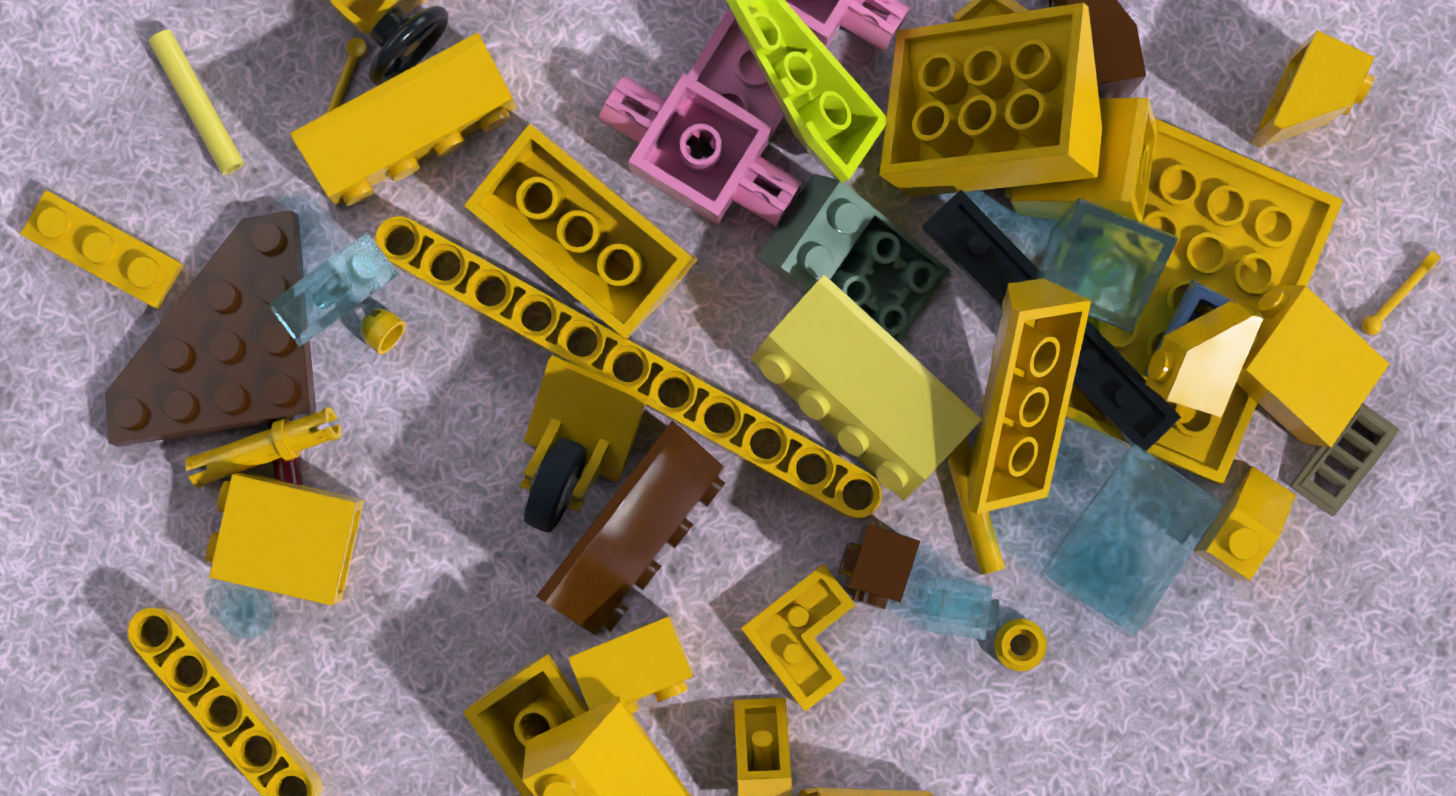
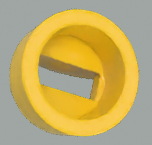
(382, 330)

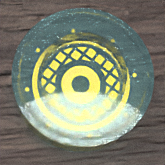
(247, 612)

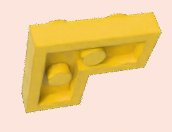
(787, 634)

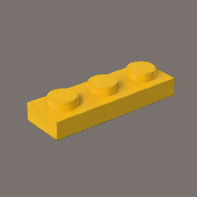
(102, 249)

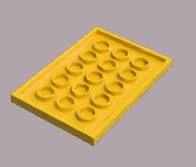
(1237, 234)

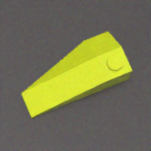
(812, 88)

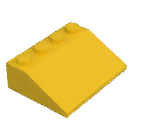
(993, 103)

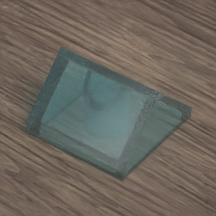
(1106, 260)

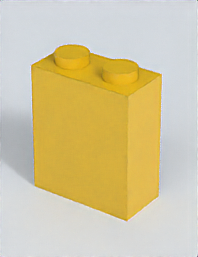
(1308, 365)
(284, 538)

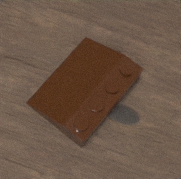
(633, 530)

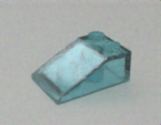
(1131, 541)

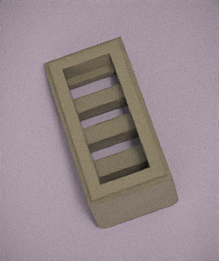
(1372, 451)

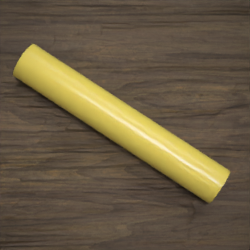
(196, 102)

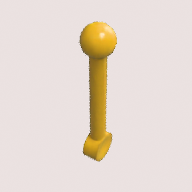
(356, 49)
(1373, 324)

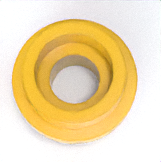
(1036, 639)

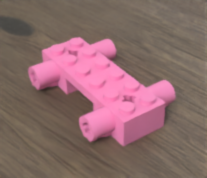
(733, 110)

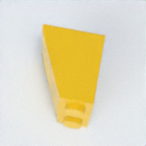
(1123, 167)

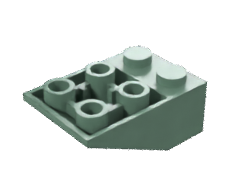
(858, 249)

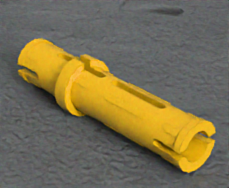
(283, 440)

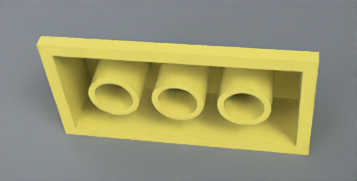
(864, 388)

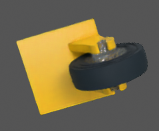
(572, 425)

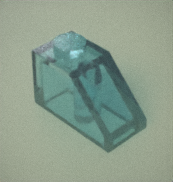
(333, 289)
(958, 608)

